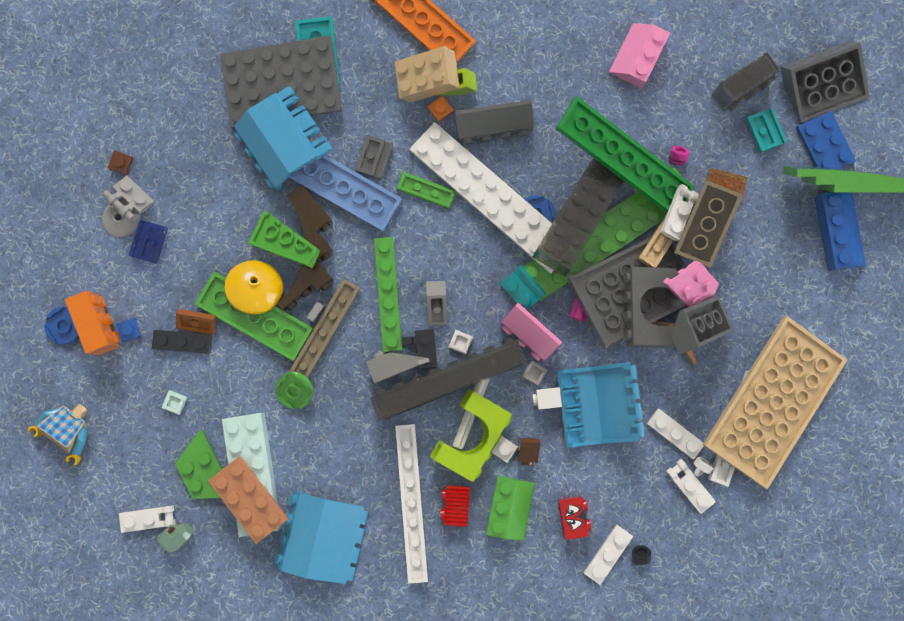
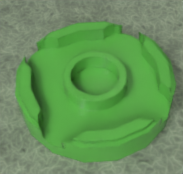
(294, 390)

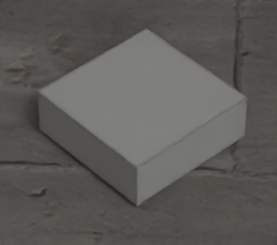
(316, 312)
(534, 373)

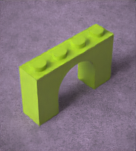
(470, 462)

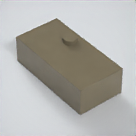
(708, 223)

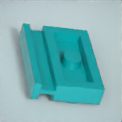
(766, 130)
(523, 288)

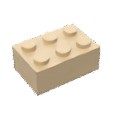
(427, 74)

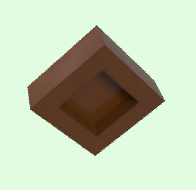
(120, 162)

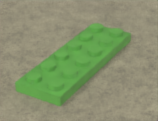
(272, 328)

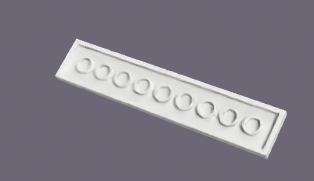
(482, 189)

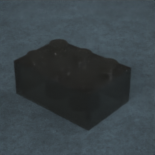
(745, 83)

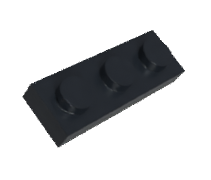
(181, 341)

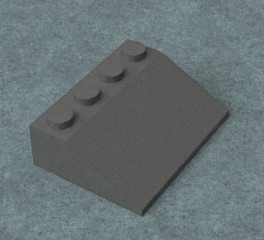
(826, 80)

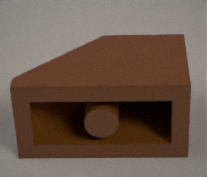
(528, 450)

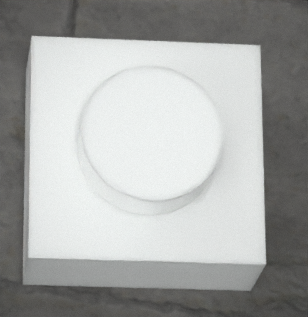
(504, 449)

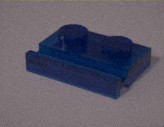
(148, 241)

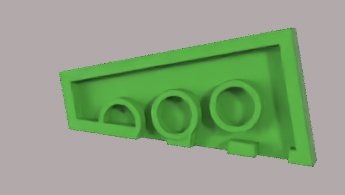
(282, 241)

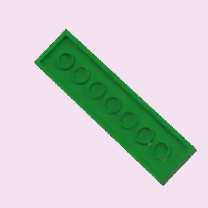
(620, 154)

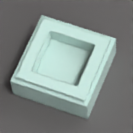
(174, 402)

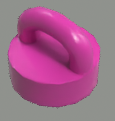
(678, 155)

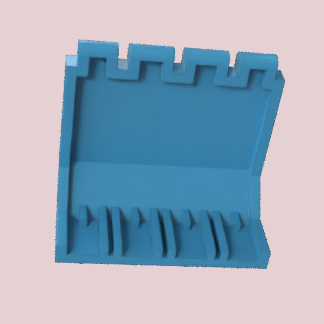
(600, 405)
(321, 538)

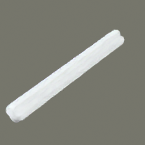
(468, 418)

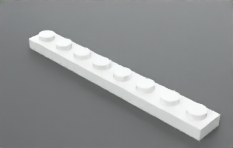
(411, 504)

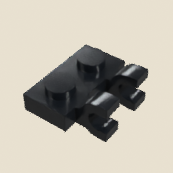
(425, 346)

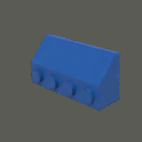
(840, 230)

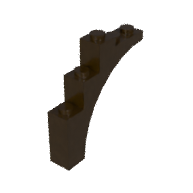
(313, 221)

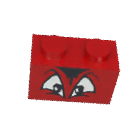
(573, 517)

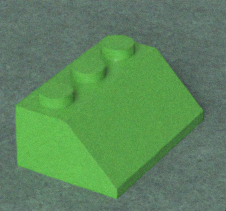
(510, 508)

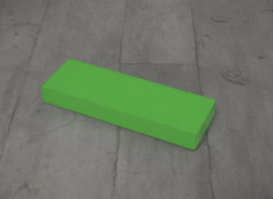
(426, 190)

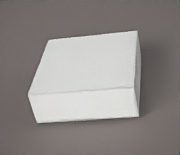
(460, 342)

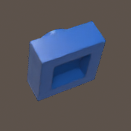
(128, 330)

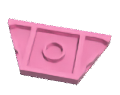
(693, 284)

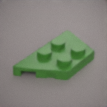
(198, 466)

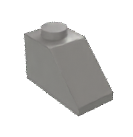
(436, 303)

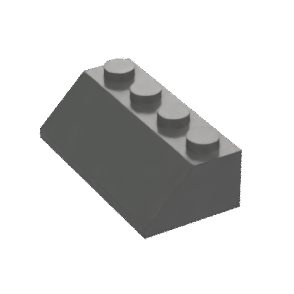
(494, 122)
(700, 325)

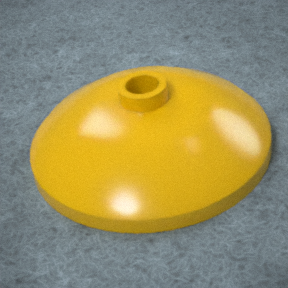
(252, 297)

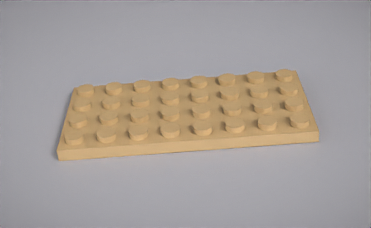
(775, 402)

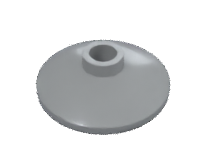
(122, 227)

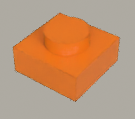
(440, 109)

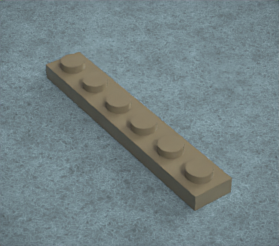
(325, 328)

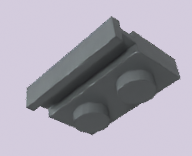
(374, 157)

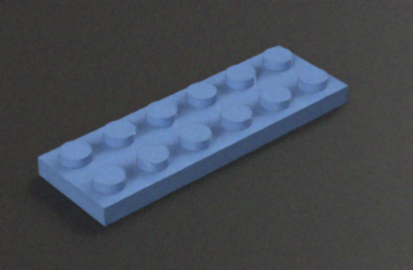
(348, 191)

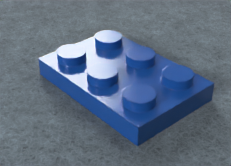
(826, 142)

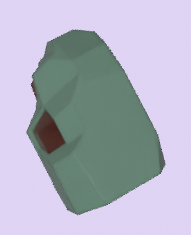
(175, 536)

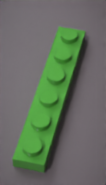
(388, 294)

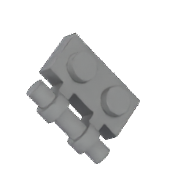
(132, 195)

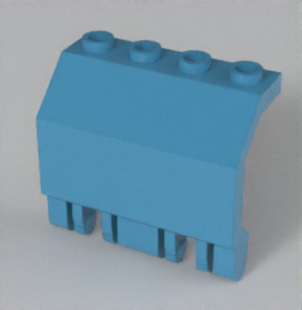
(280, 137)

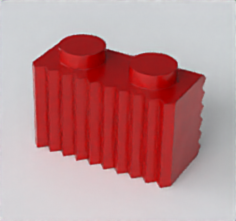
(456, 505)

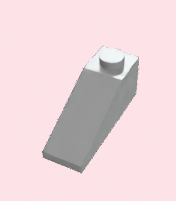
(389, 365)

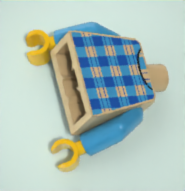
(64, 429)

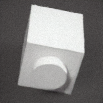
(547, 398)

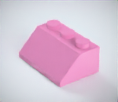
(639, 53)
(530, 333)

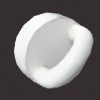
(702, 466)

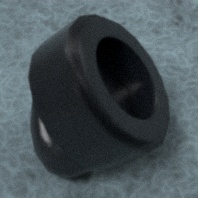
(641, 555)

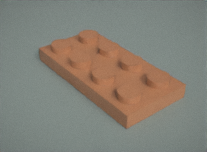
(248, 499)

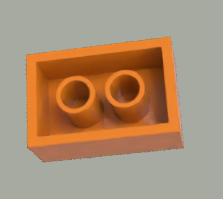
(92, 323)

